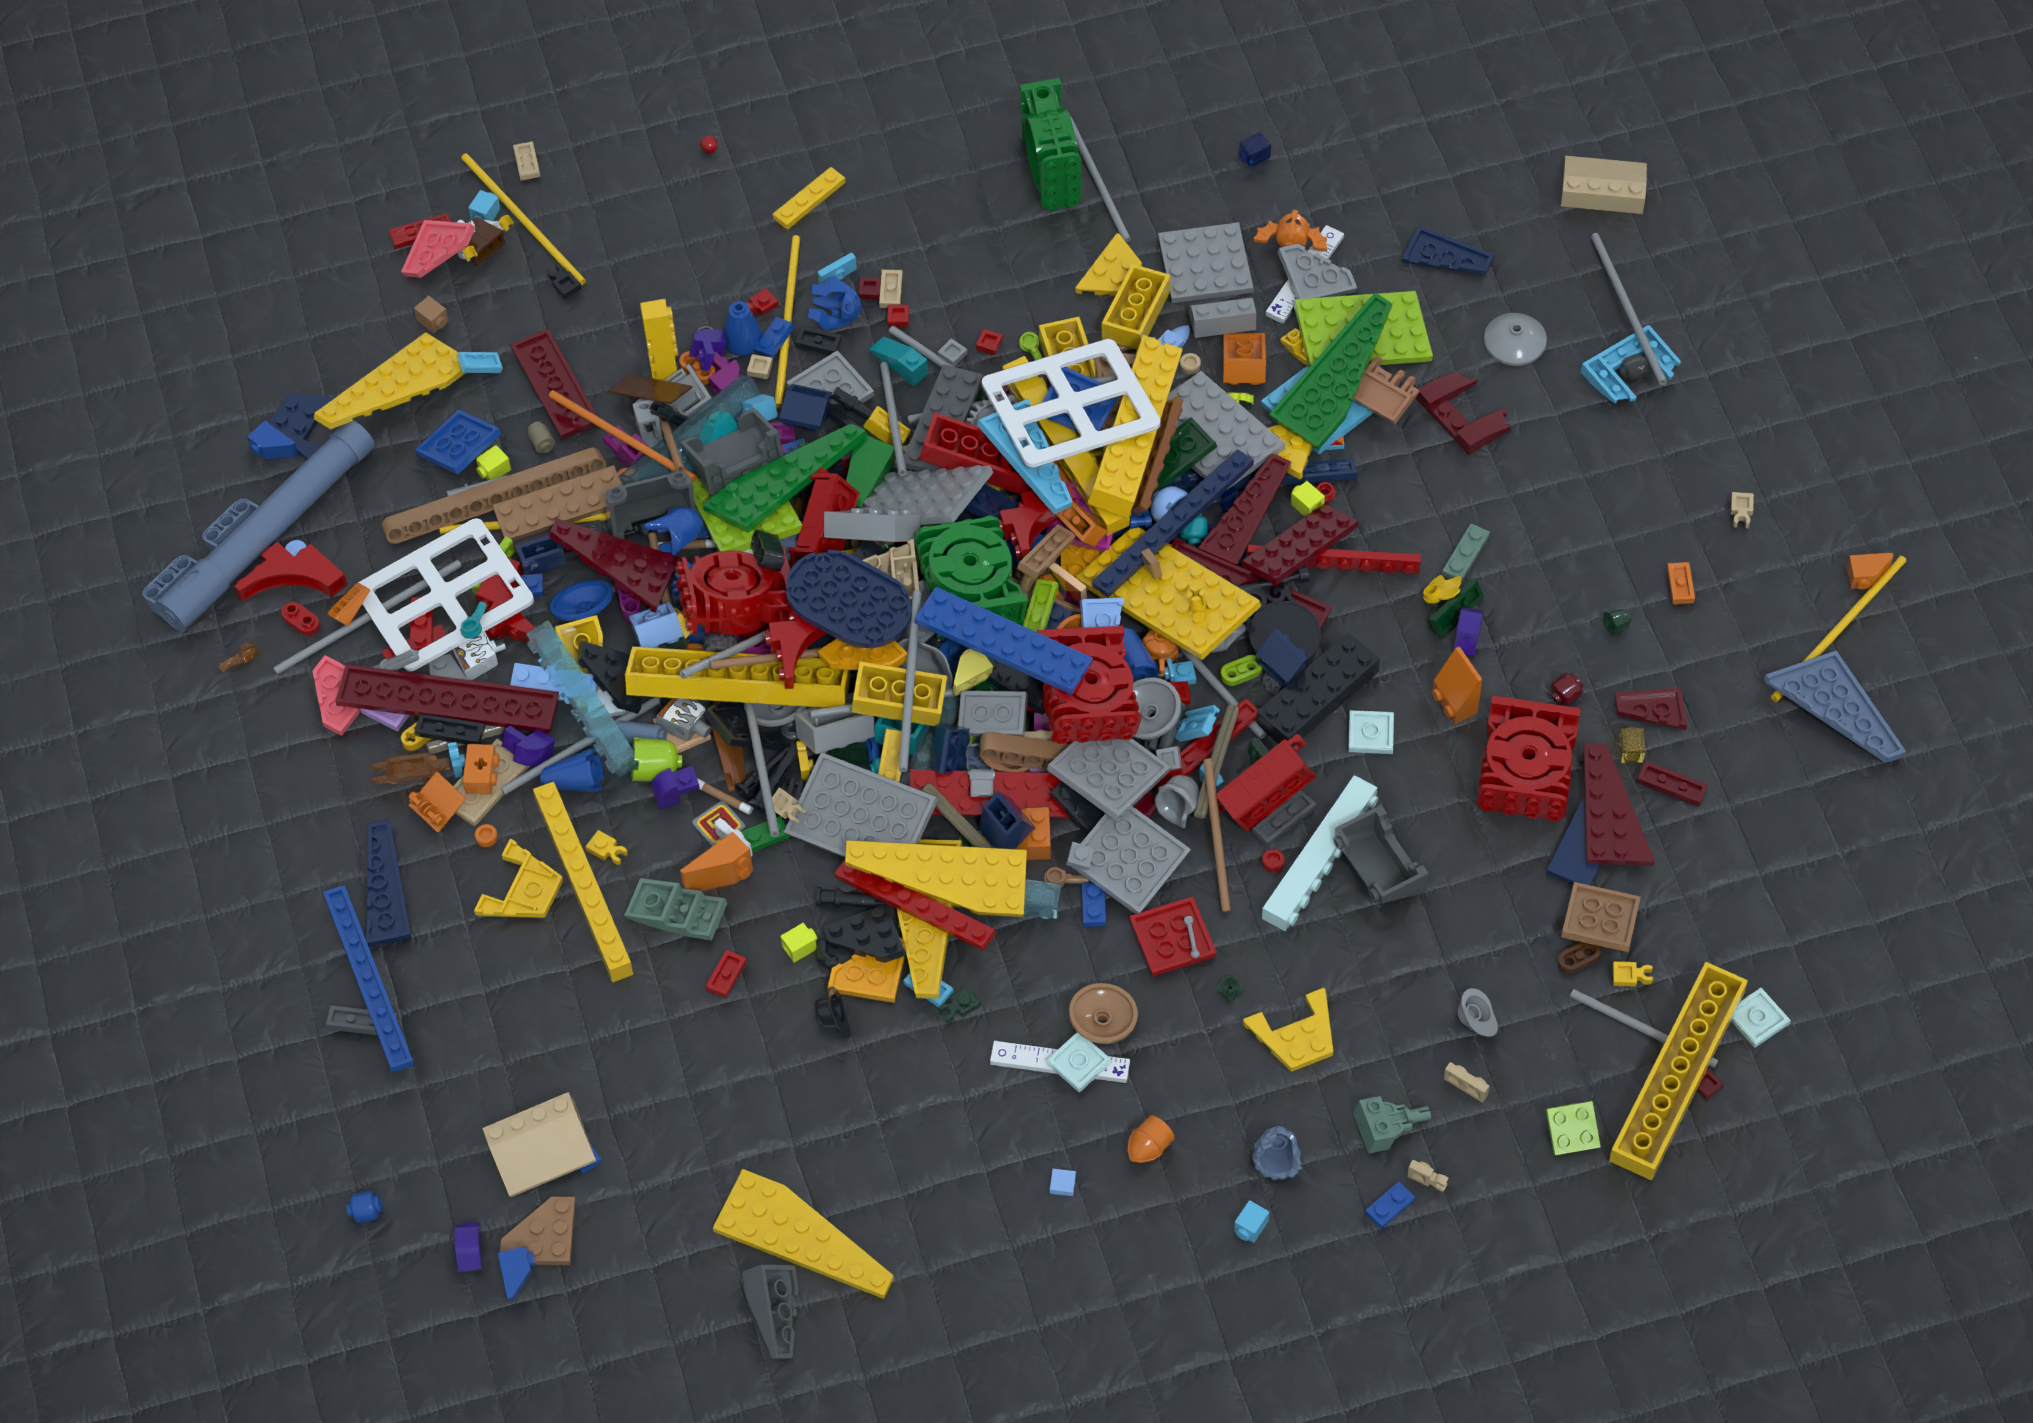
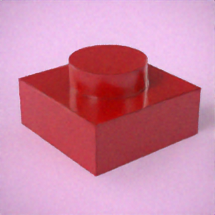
(898, 315)
(989, 342)

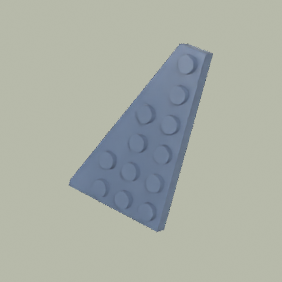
(1835, 696)

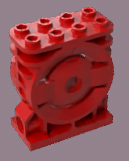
(731, 593)
(1088, 711)
(1532, 731)

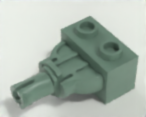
(1384, 1122)

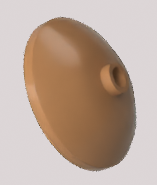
(1107, 1004)

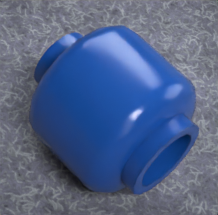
(364, 1206)

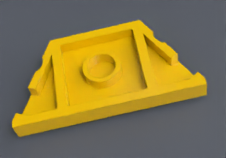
(1109, 269)
(1295, 450)

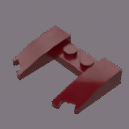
(1469, 436)

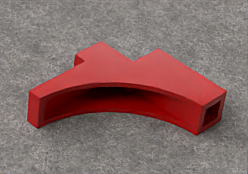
(1027, 521)
(281, 568)
(494, 593)
(789, 642)

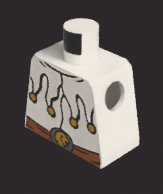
(478, 655)

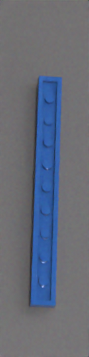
(368, 979)

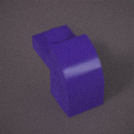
(704, 346)
(1468, 630)
(529, 749)
(669, 785)
(468, 1246)

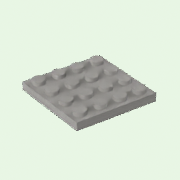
(1205, 262)
(1109, 773)
(1132, 858)

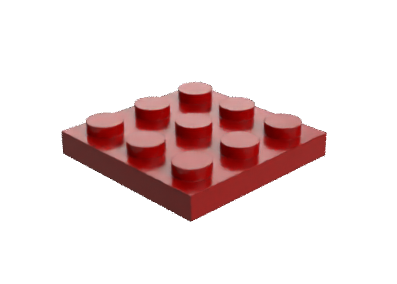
(1167, 939)

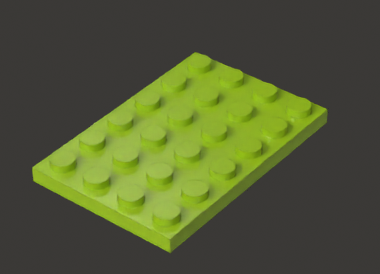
(1401, 340)
(730, 538)

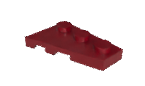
(1653, 706)

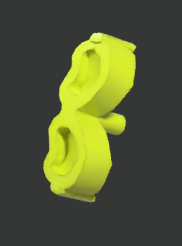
(1242, 396)

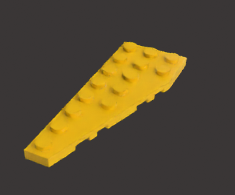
(410, 372)
(967, 877)
(925, 944)
(785, 1226)

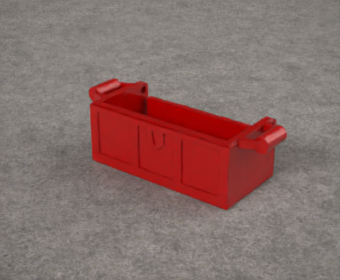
(828, 494)
(1266, 784)

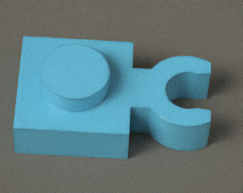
(458, 761)

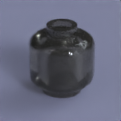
(1635, 368)

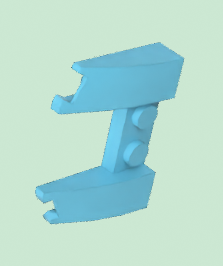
(1602, 367)

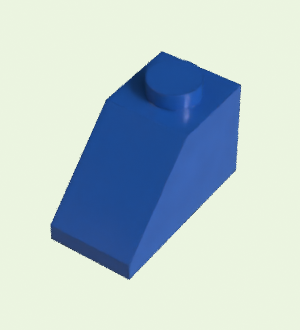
(271, 443)
(516, 1269)

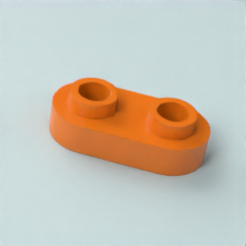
(685, 359)

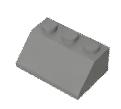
(1223, 317)

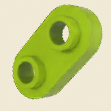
(1240, 670)

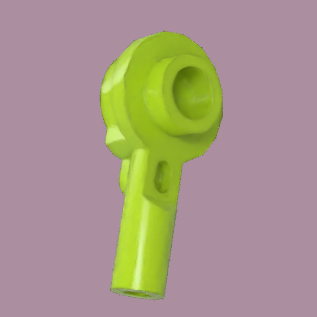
(1029, 343)

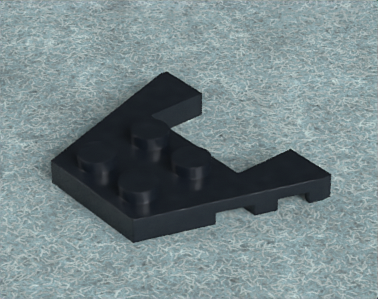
(733, 727)

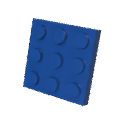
(1096, 412)
(458, 441)

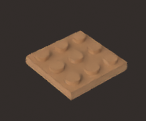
(1601, 917)

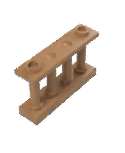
(1042, 556)

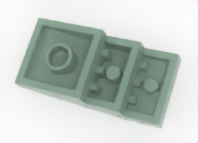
(675, 909)

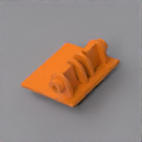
(436, 801)

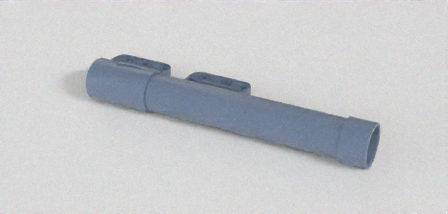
(248, 529)

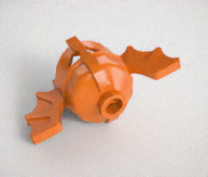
(1292, 233)
(1160, 649)

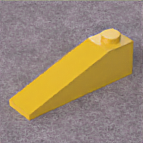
(580, 630)

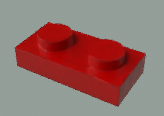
(726, 974)

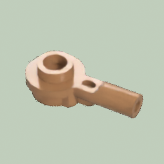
(1059, 876)

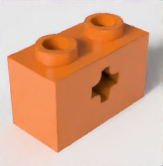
(480, 769)

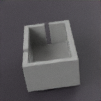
(833, 730)

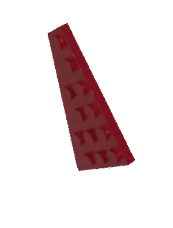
(633, 567)

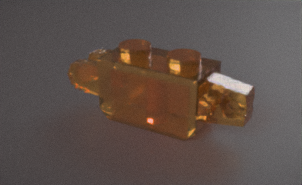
(409, 768)

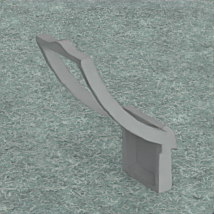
(980, 779)

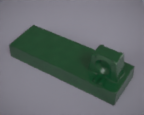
(1450, 612)

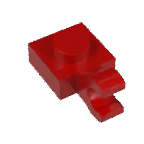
(762, 302)

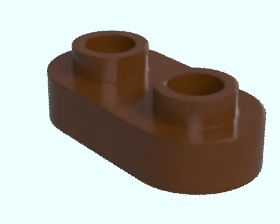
(1577, 956)

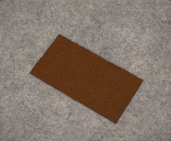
(650, 389)

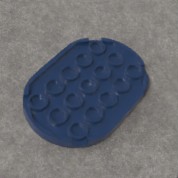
(848, 599)

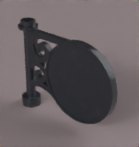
(1284, 615)

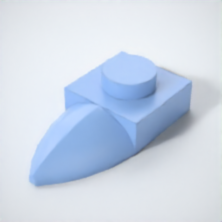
(1176, 337)

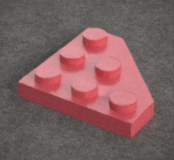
(435, 245)
(327, 681)

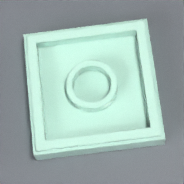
(1371, 732)
(1759, 1017)
(1078, 1062)

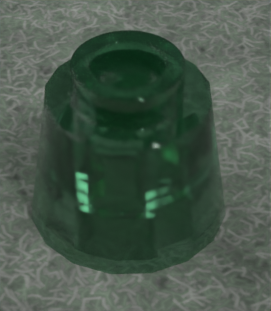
(1616, 620)

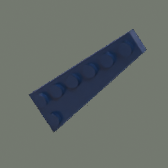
(386, 905)

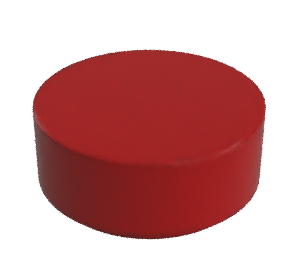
(1273, 860)

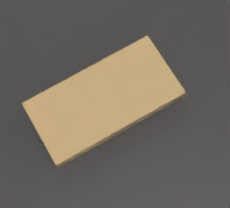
(479, 805)

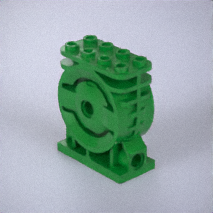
(1050, 144)
(948, 550)

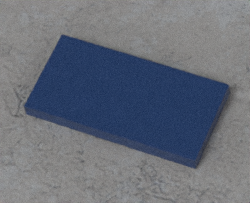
(1570, 858)

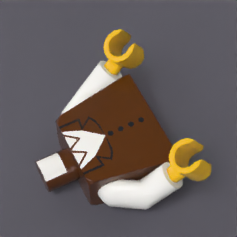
(485, 239)

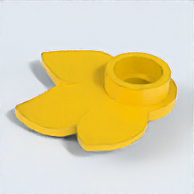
(1441, 589)

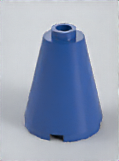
(741, 329)
(1138, 657)
(576, 773)

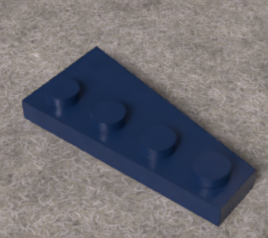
(1444, 252)

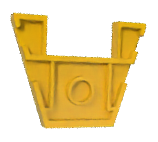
(531, 889)
(1301, 1041)

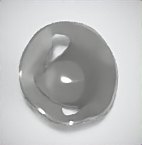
(929, 660)

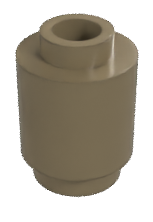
(540, 437)

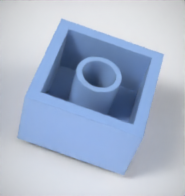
(656, 628)

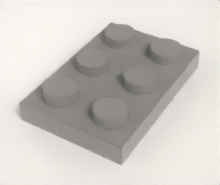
(993, 712)

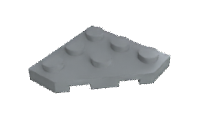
(1314, 275)
(833, 373)

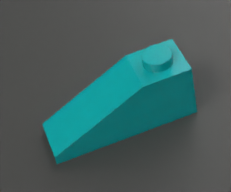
(901, 359)
(718, 425)

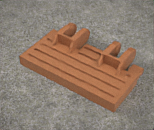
(1384, 396)

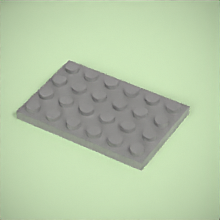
(1225, 423)
(934, 495)
(858, 806)

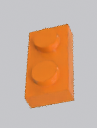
(1680, 583)

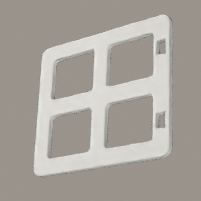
(1071, 402)
(443, 592)

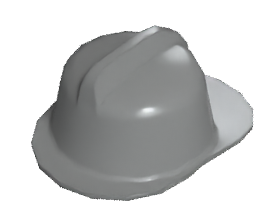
(1477, 1013)

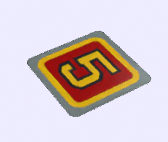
(706, 820)

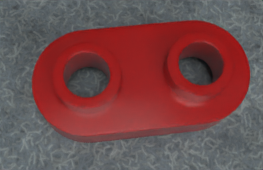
(299, 617)

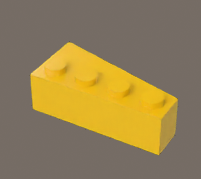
(660, 338)

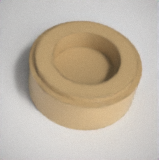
(1190, 363)

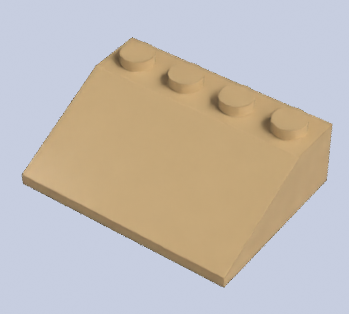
(1604, 184)
(539, 1144)

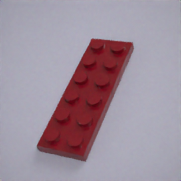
(549, 371)
(1300, 544)

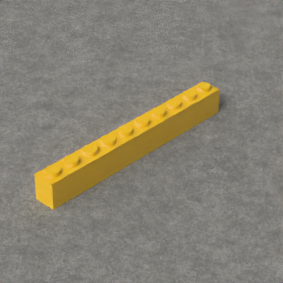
(1080, 467)
(583, 882)

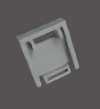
(695, 394)

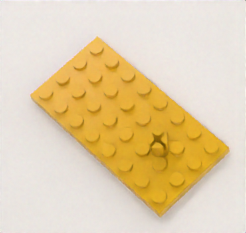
(1183, 604)

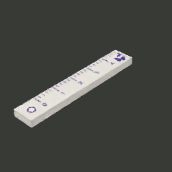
(1284, 302)
(1035, 1059)

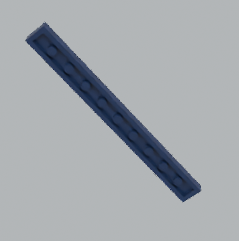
(1313, 472)
(1173, 522)

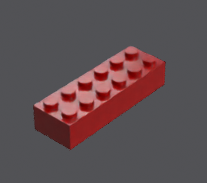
(958, 444)

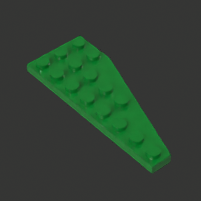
(1327, 389)
(764, 490)

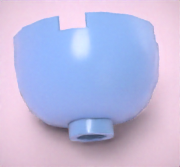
(1165, 500)

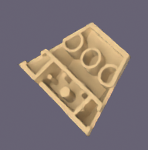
(900, 564)

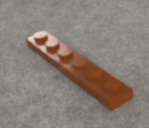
(1158, 451)

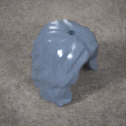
(1277, 1154)

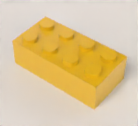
(1136, 306)
(882, 691)

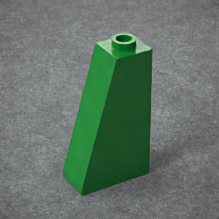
(868, 466)

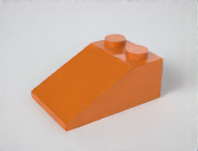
(1244, 358)
(1458, 687)
(1038, 841)
(719, 866)

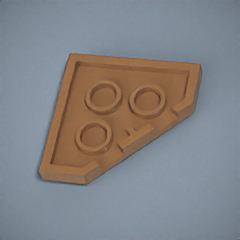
(546, 1232)

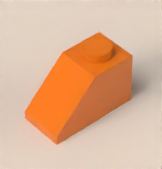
(1083, 524)
(1867, 569)

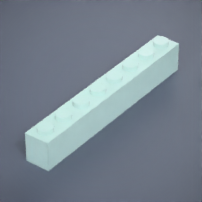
(1317, 856)

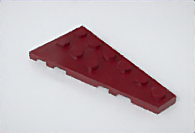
(1610, 820)

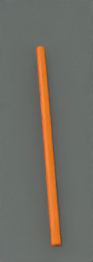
(617, 433)

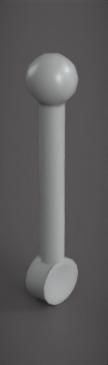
(1189, 921)

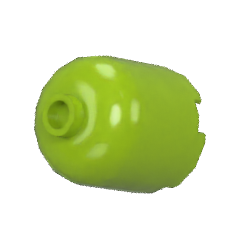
(653, 758)

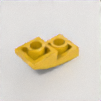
(1294, 344)

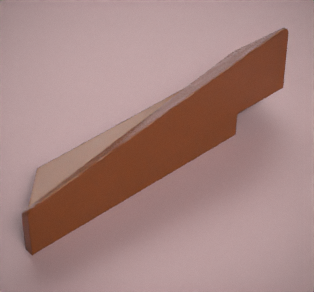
(731, 760)

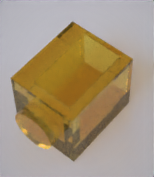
(1632, 745)

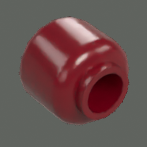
(1566, 688)

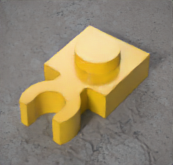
(806, 765)
(604, 846)
(1627, 974)

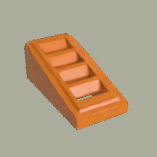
(349, 604)

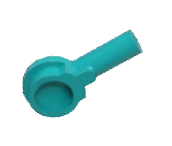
(471, 626)

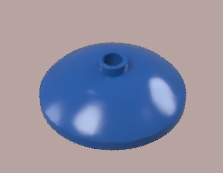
(581, 600)

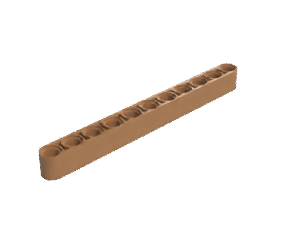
(502, 490)

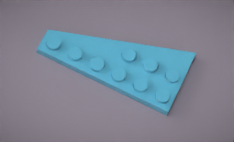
(1043, 478)

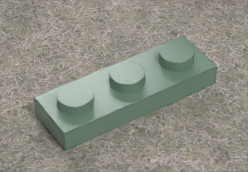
(1466, 552)

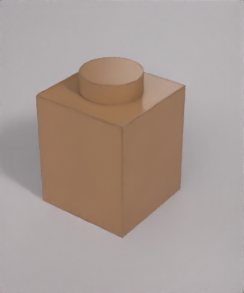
(431, 314)

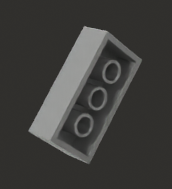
(872, 524)

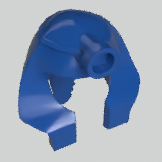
(844, 304)
(684, 526)

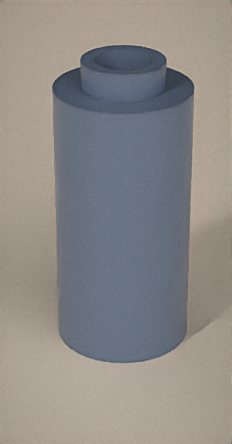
(641, 730)

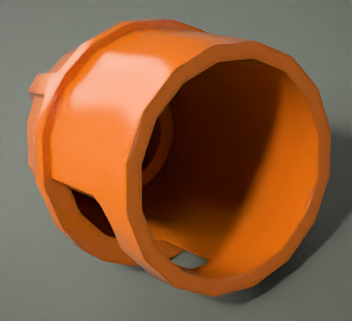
(1149, 1140)

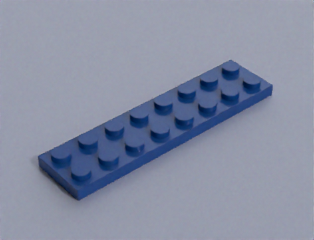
(1003, 640)

